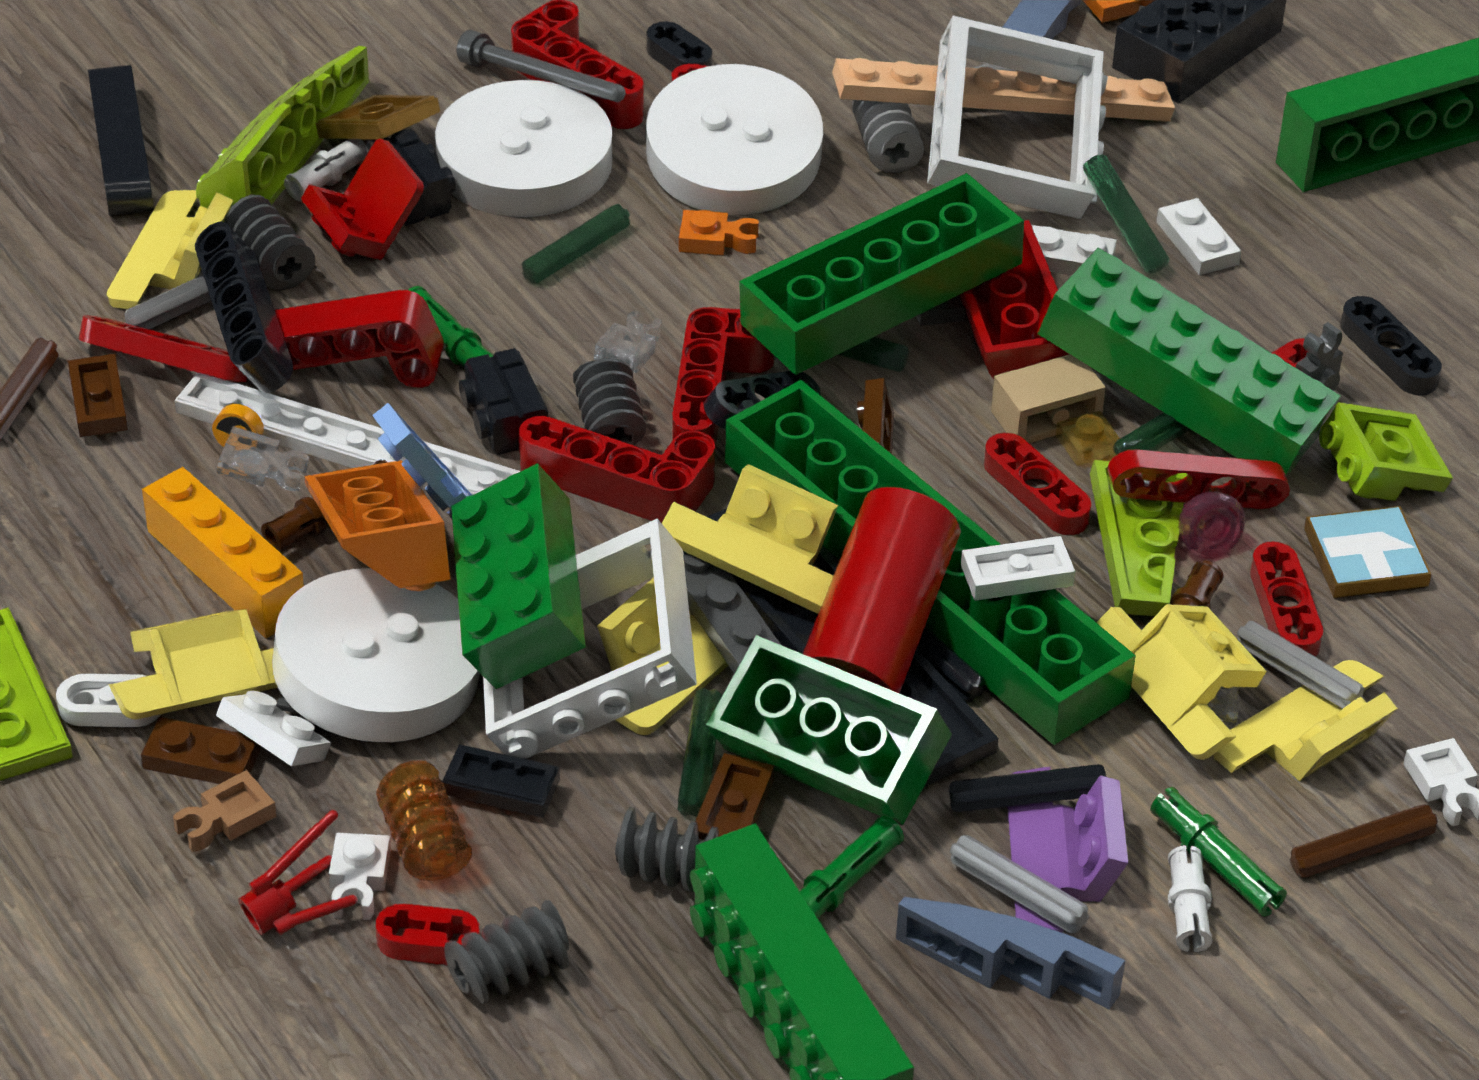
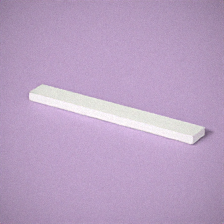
(322, 432)

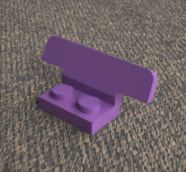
(1069, 846)

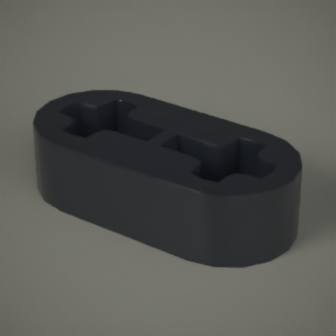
(676, 46)

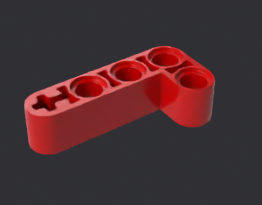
(553, 37)
(364, 328)
(711, 348)
(618, 471)

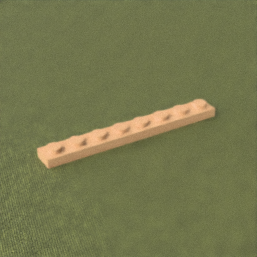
(997, 89)

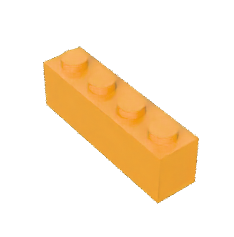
(220, 548)

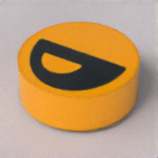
(237, 416)

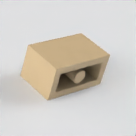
(1042, 394)

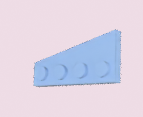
(420, 460)

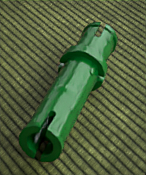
(459, 341)
(1218, 851)
(826, 887)

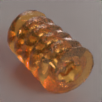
(423, 821)

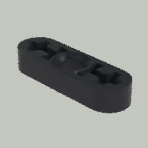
(1409, 367)
(727, 394)

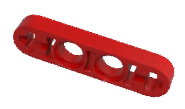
(159, 347)
(1145, 472)

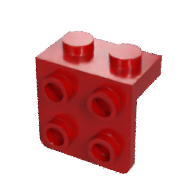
(373, 205)

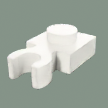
(1446, 774)
(359, 867)

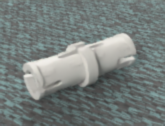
(326, 167)
(1189, 899)

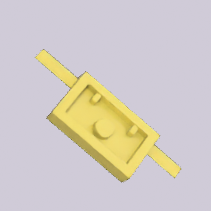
(165, 247)
(763, 537)
(634, 634)
(196, 665)
(1180, 668)
(1308, 730)

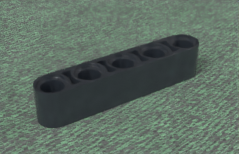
(120, 140)
(243, 307)

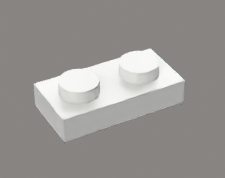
(1198, 236)
(1069, 250)
(1017, 568)
(273, 729)

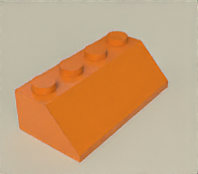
(384, 522)

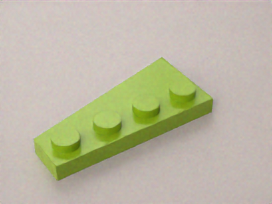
(1137, 544)

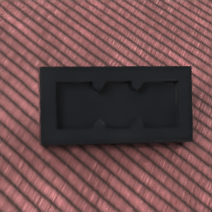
(501, 780)

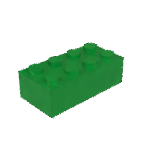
(517, 577)
(830, 729)

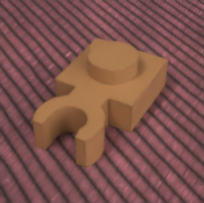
(226, 808)

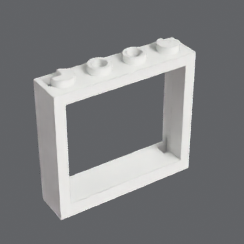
(1031, 55)
(601, 574)

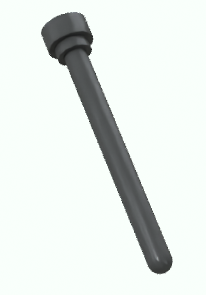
(479, 50)

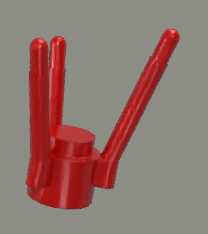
(270, 901)

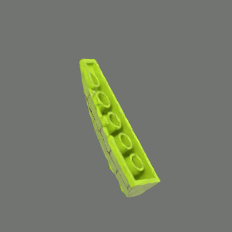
(284, 132)

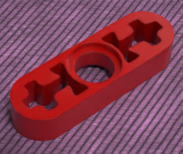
(1040, 501)
(1290, 584)

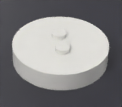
(734, 139)
(525, 148)
(372, 657)

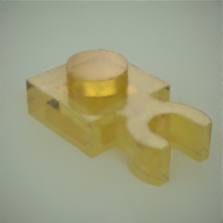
(1087, 438)

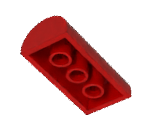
(1010, 310)
(884, 586)

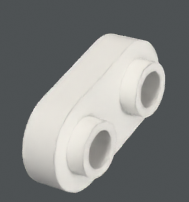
(90, 702)

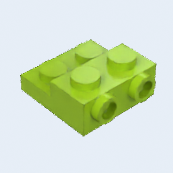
(1382, 452)

